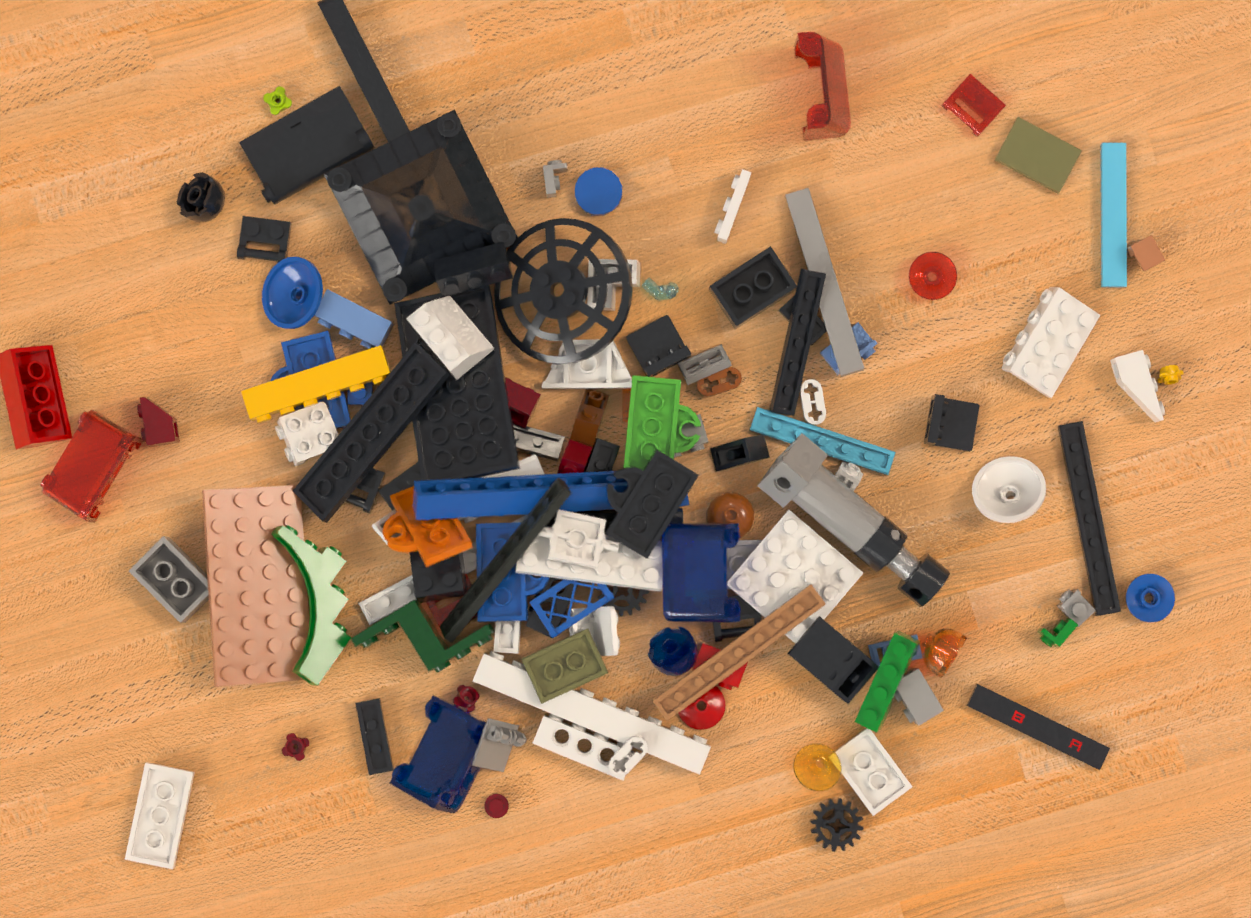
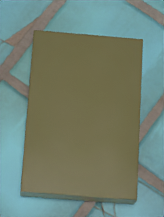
(1038, 155)
(564, 666)

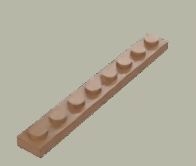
(739, 652)

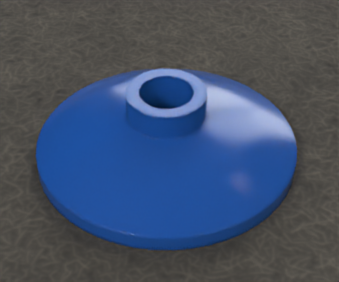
(1162, 598)

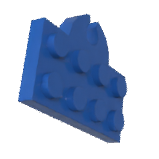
(308, 353)
(510, 597)

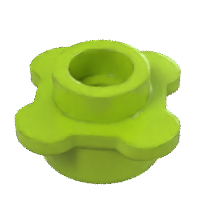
(270, 98)

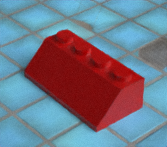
(34, 396)

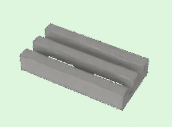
(705, 367)

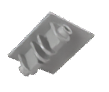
(497, 744)

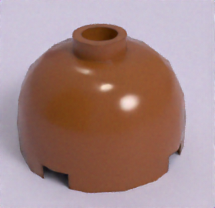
(732, 508)

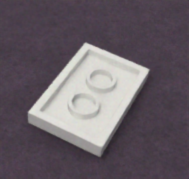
(871, 771)

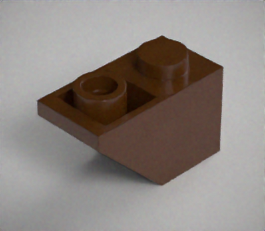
(589, 417)

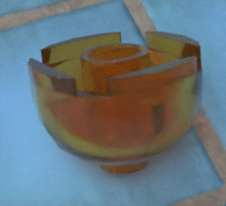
(942, 650)

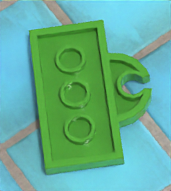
(656, 420)

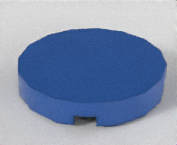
(598, 191)

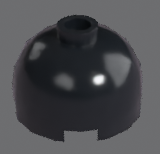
(201, 198)

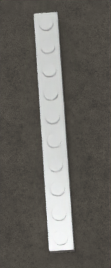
(596, 714)

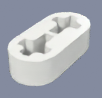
(818, 401)
(632, 760)

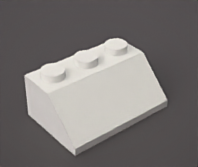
(450, 335)

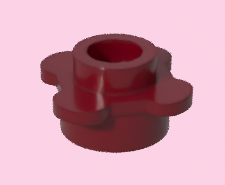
(470, 693)
(293, 740)

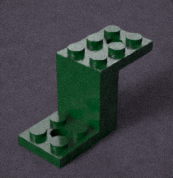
(423, 636)

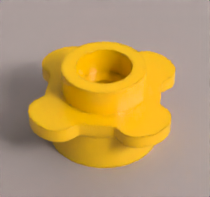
(1170, 375)

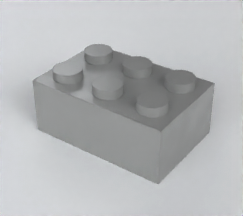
(172, 579)

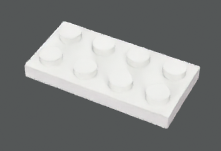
(159, 815)

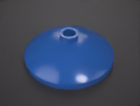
(292, 292)

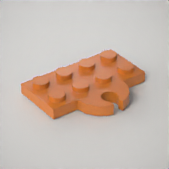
(432, 538)

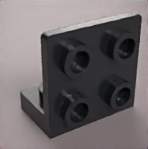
(658, 346)
(951, 423)

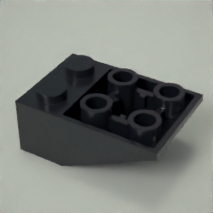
(833, 660)

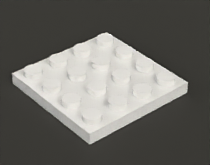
(789, 562)

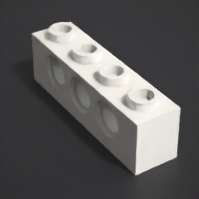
(546, 739)

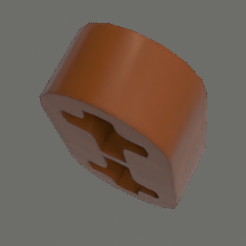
(720, 388)

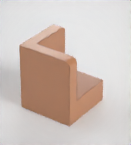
(1146, 253)

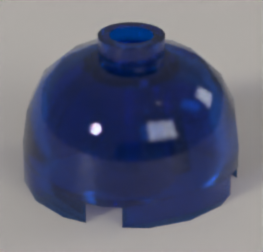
(673, 651)

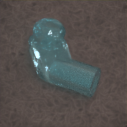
(660, 292)

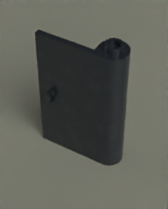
(306, 145)

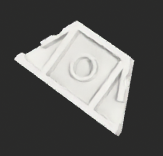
(601, 371)

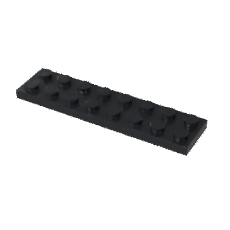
(371, 432)

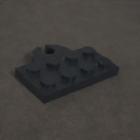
(648, 501)

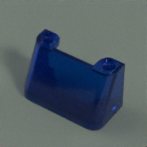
(697, 572)
(444, 759)

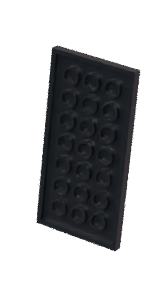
(468, 420)

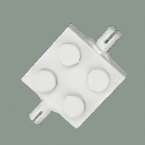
(577, 539)

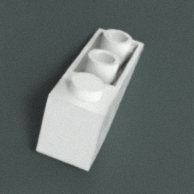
(1135, 379)

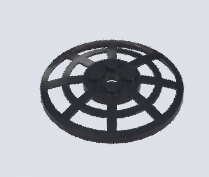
(573, 297)

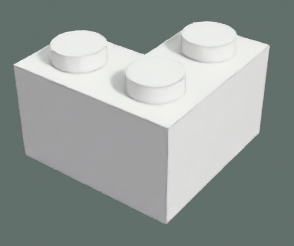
(611, 266)

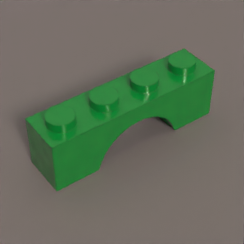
(886, 681)

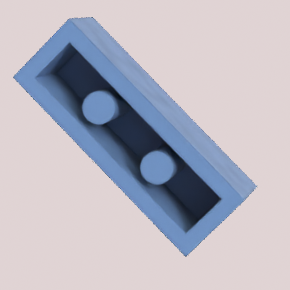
(353, 320)

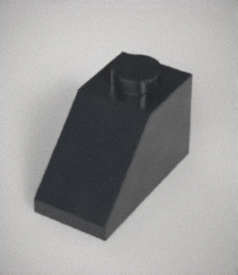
(739, 452)

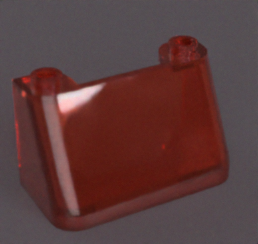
(832, 116)
(90, 465)

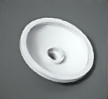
(1009, 478)

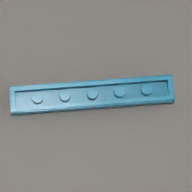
(1113, 215)
(832, 443)

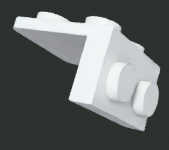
(306, 432)
(602, 628)

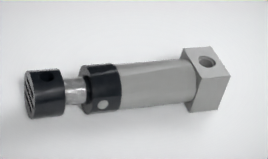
(870, 535)

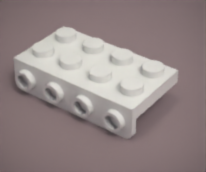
(1050, 340)

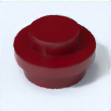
(496, 805)

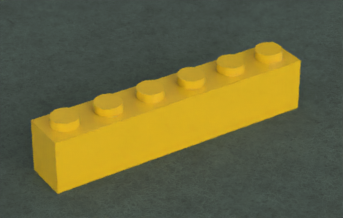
(316, 383)

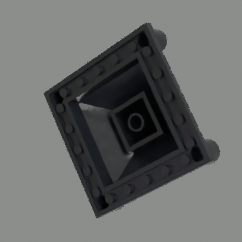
(419, 204)

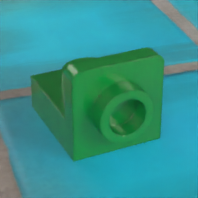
(1062, 632)

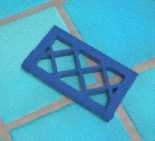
(552, 592)

